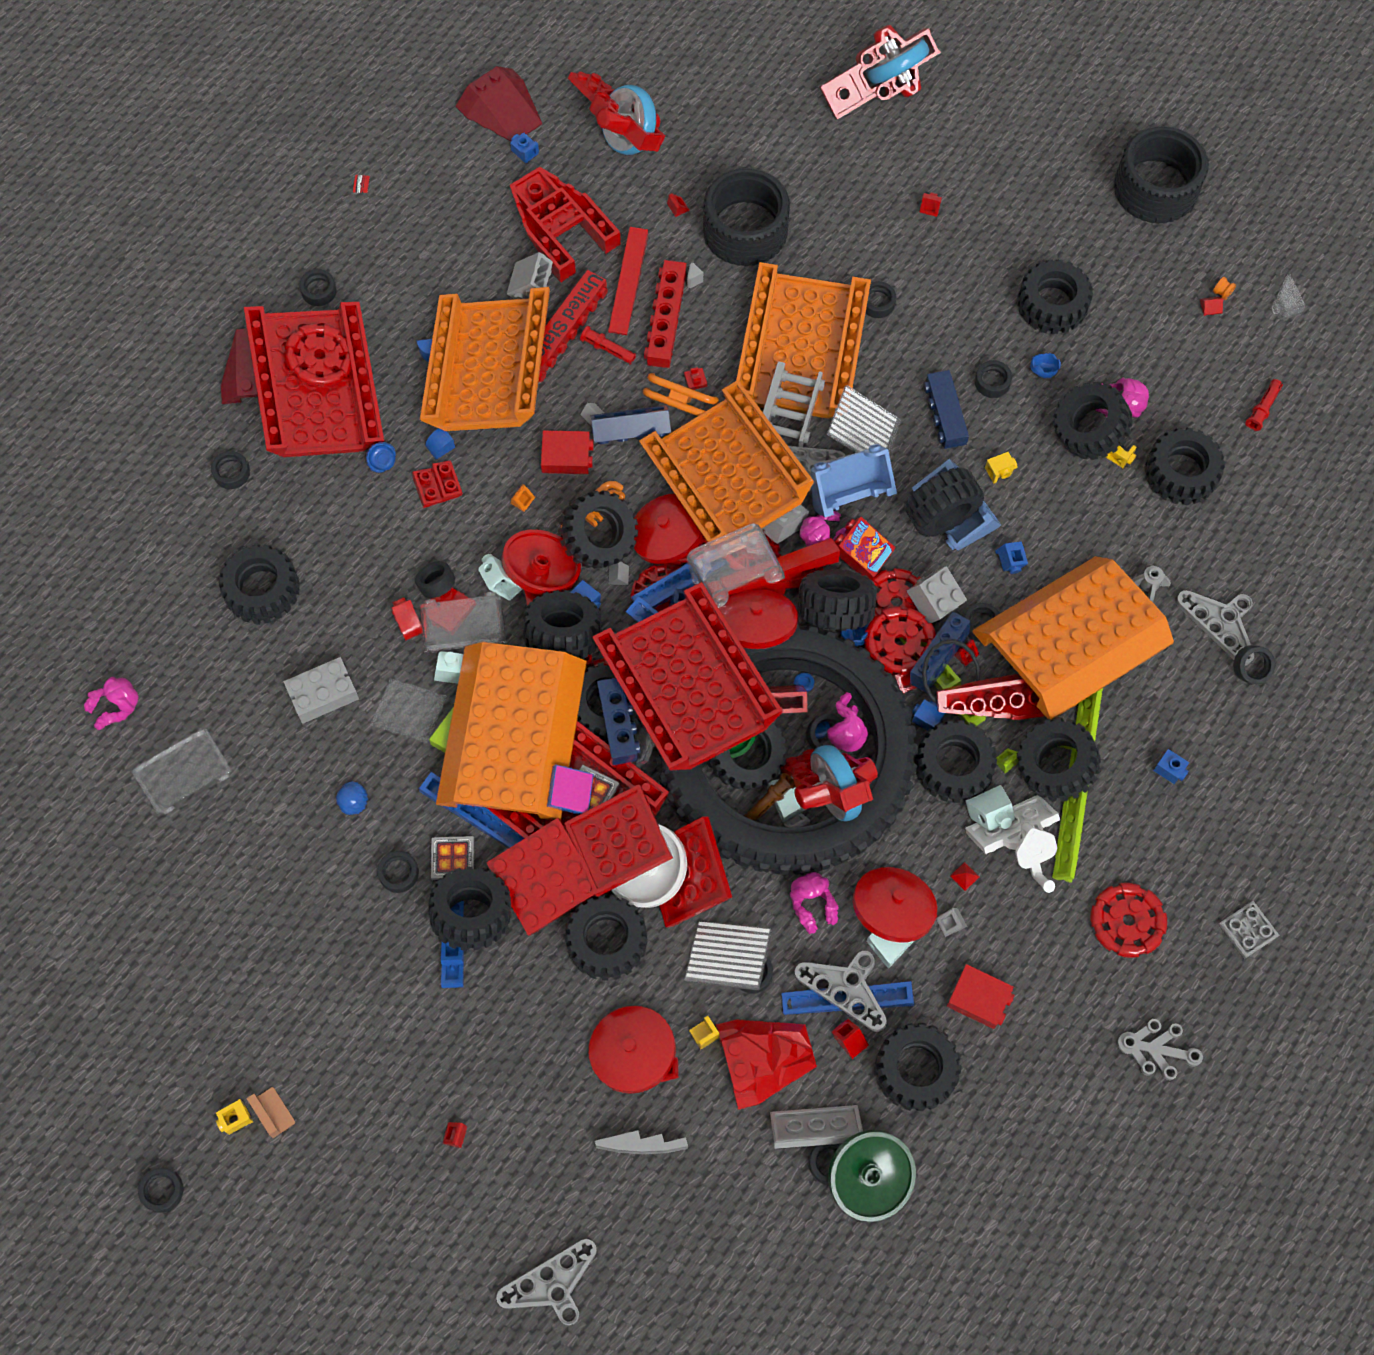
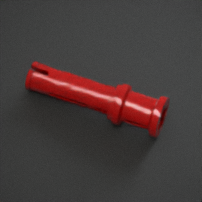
(600, 342)
(1261, 411)

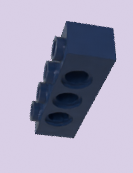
(954, 628)
(620, 752)

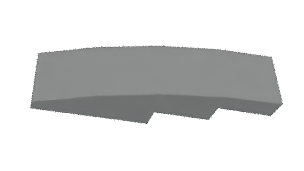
(632, 1144)

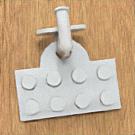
(1024, 836)

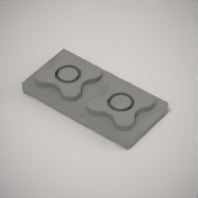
(814, 1126)

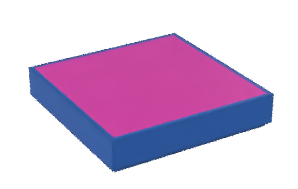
(570, 789)

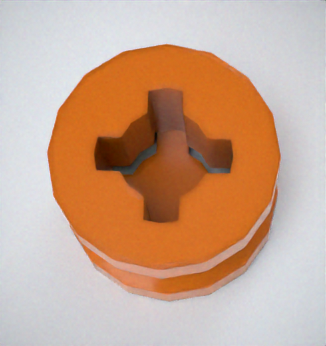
(1224, 288)

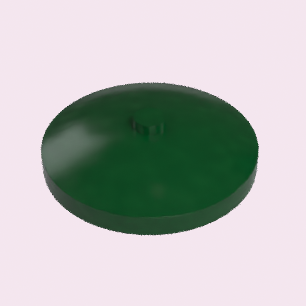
(872, 1175)

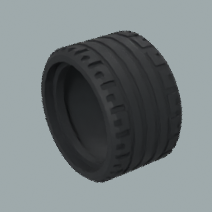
(1168, 146)
(752, 187)

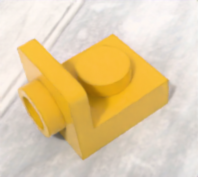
(1122, 457)

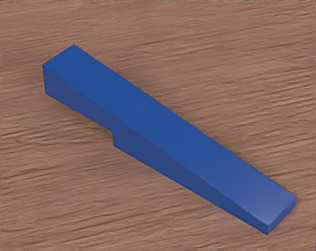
(664, 589)
(477, 816)
(885, 994)

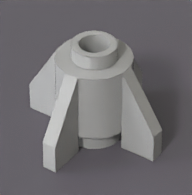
(1151, 580)

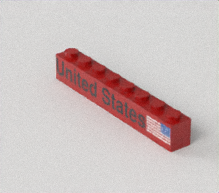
(569, 317)

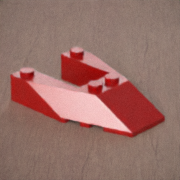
(554, 207)

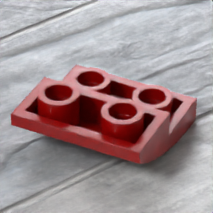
(437, 484)

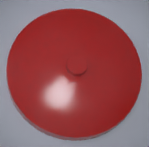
(665, 531)
(539, 562)
(760, 618)
(894, 904)
(632, 1049)

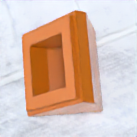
(522, 498)

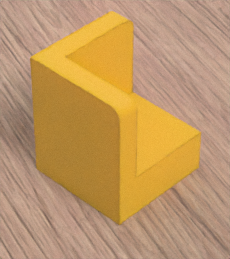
(704, 1033)

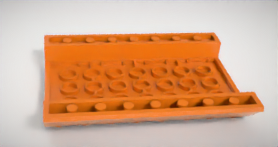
(809, 329)
(485, 362)
(730, 466)
(1078, 634)
(511, 727)

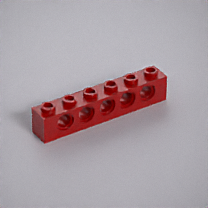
(670, 272)

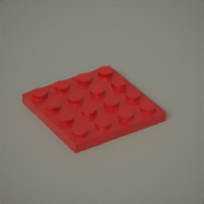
(618, 840)
(705, 875)
(543, 876)

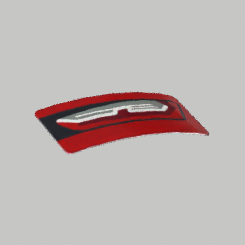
(361, 184)

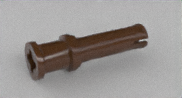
(775, 793)

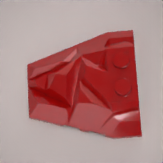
(764, 1057)

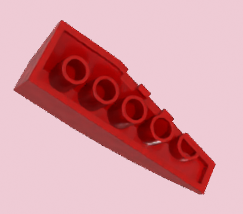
(992, 697)

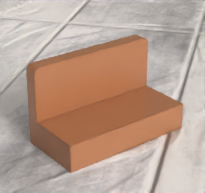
(271, 1112)

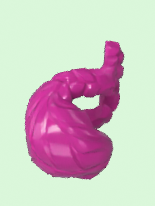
(1134, 393)
(816, 530)
(118, 692)
(851, 732)
(809, 887)

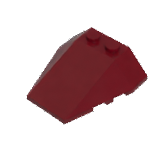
(500, 103)
(239, 375)

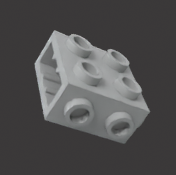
(529, 273)

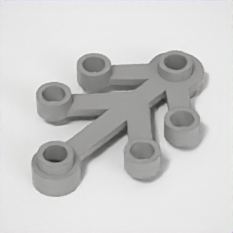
(1156, 1049)

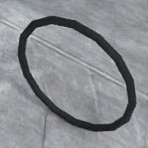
(931, 652)

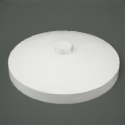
(659, 883)

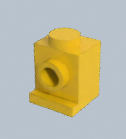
(1000, 466)
(235, 1109)

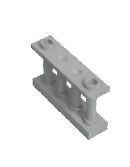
(777, 392)

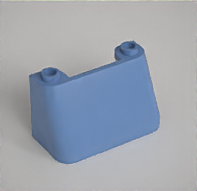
(851, 479)
(971, 529)

